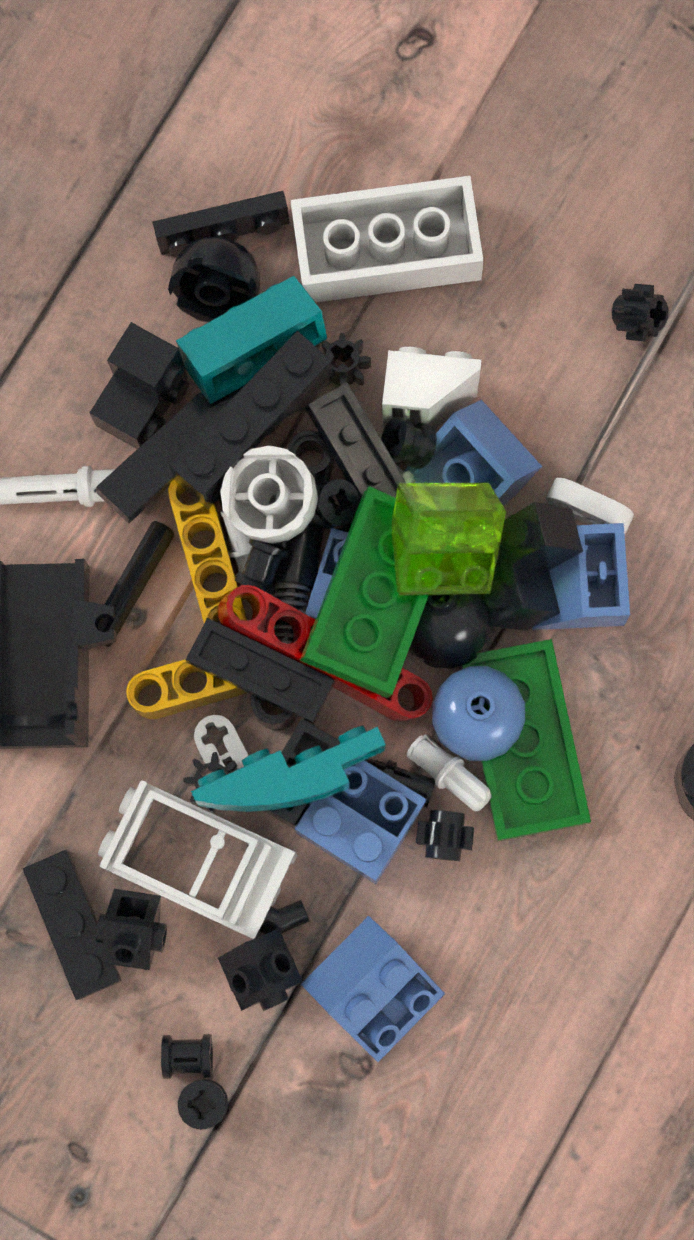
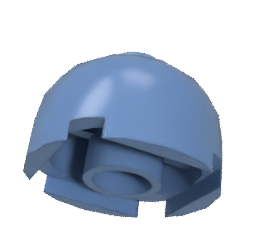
(476, 735)

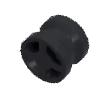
(409, 442)
(330, 514)
(211, 1104)

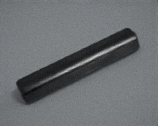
(136, 575)

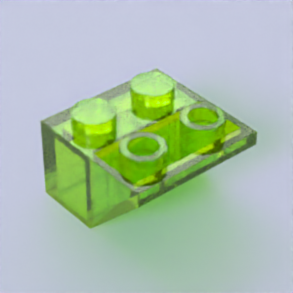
(446, 537)

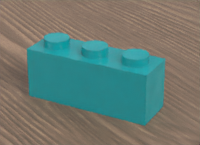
(247, 336)

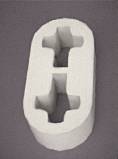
(587, 504)
(235, 748)

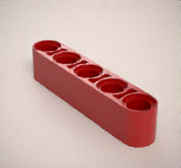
(260, 628)

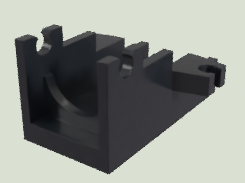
(46, 654)

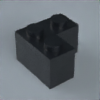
(142, 388)
(529, 547)

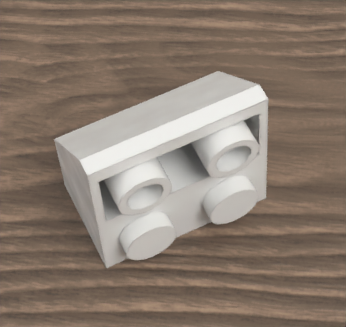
(427, 385)

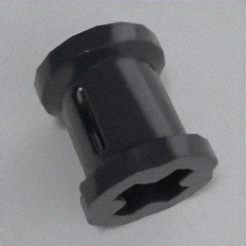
(262, 565)
(187, 1056)

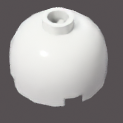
(269, 494)

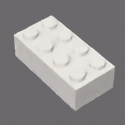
(388, 239)

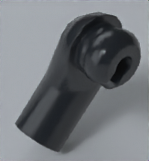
(285, 918)

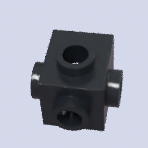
(130, 939)
(261, 971)

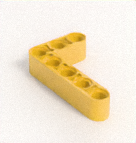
(201, 564)

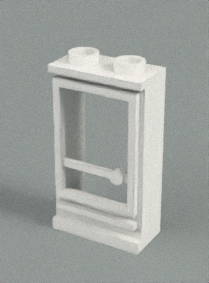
(252, 887)

